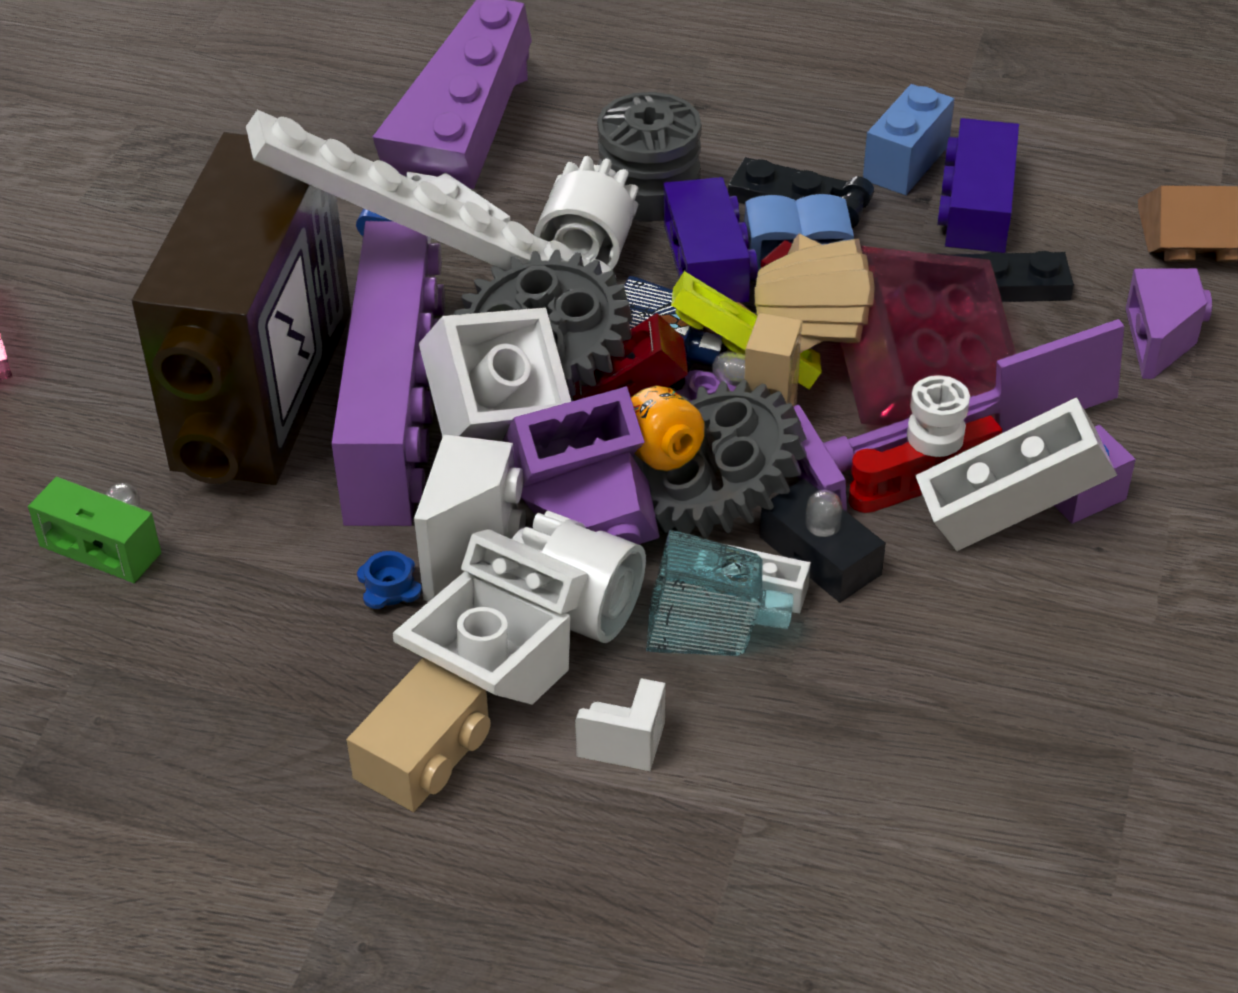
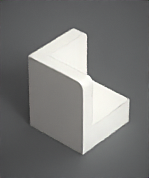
(622, 733)

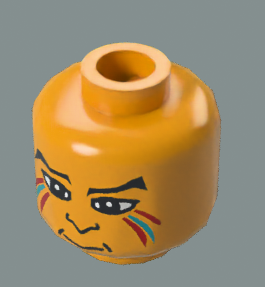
(666, 425)

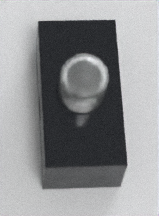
(816, 529)

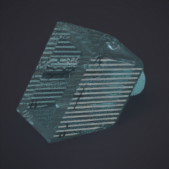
(710, 599)

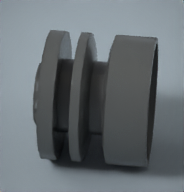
(654, 141)

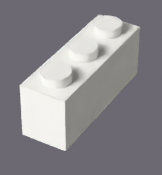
(1015, 475)

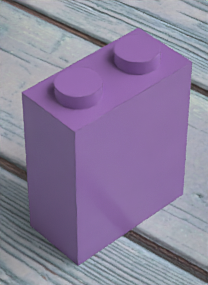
(574, 435)

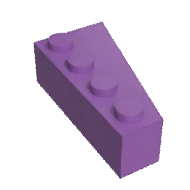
(459, 96)

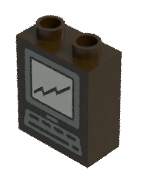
(242, 316)

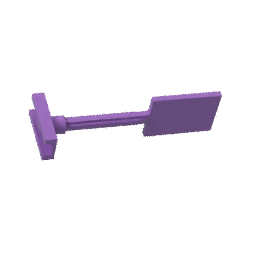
(1026, 387)

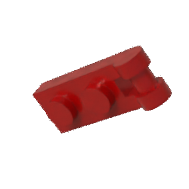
(890, 475)

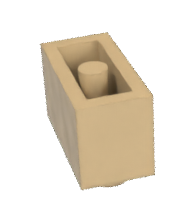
(419, 734)

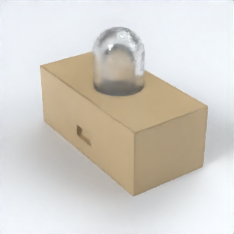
(769, 359)

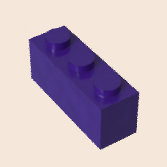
(979, 185)
(708, 236)

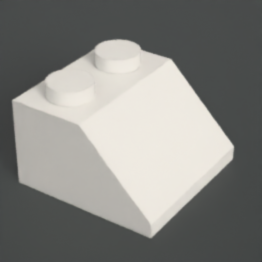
(492, 370)
(466, 493)
(491, 638)

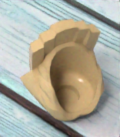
(822, 286)

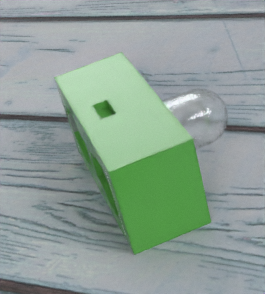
(96, 527)

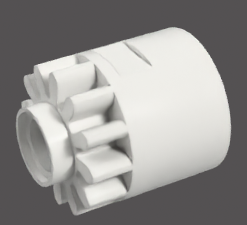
(590, 210)
(612, 566)

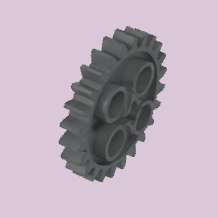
(582, 303)
(753, 448)

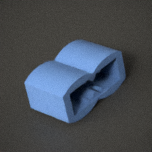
(780, 218)

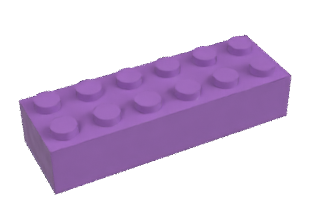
(384, 378)

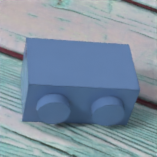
(908, 139)

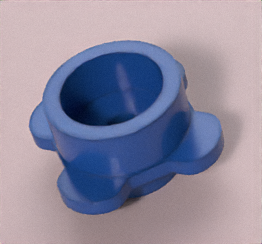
(388, 579)

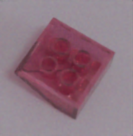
(924, 322)

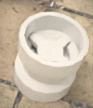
(938, 416)

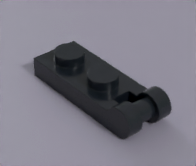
(764, 178)

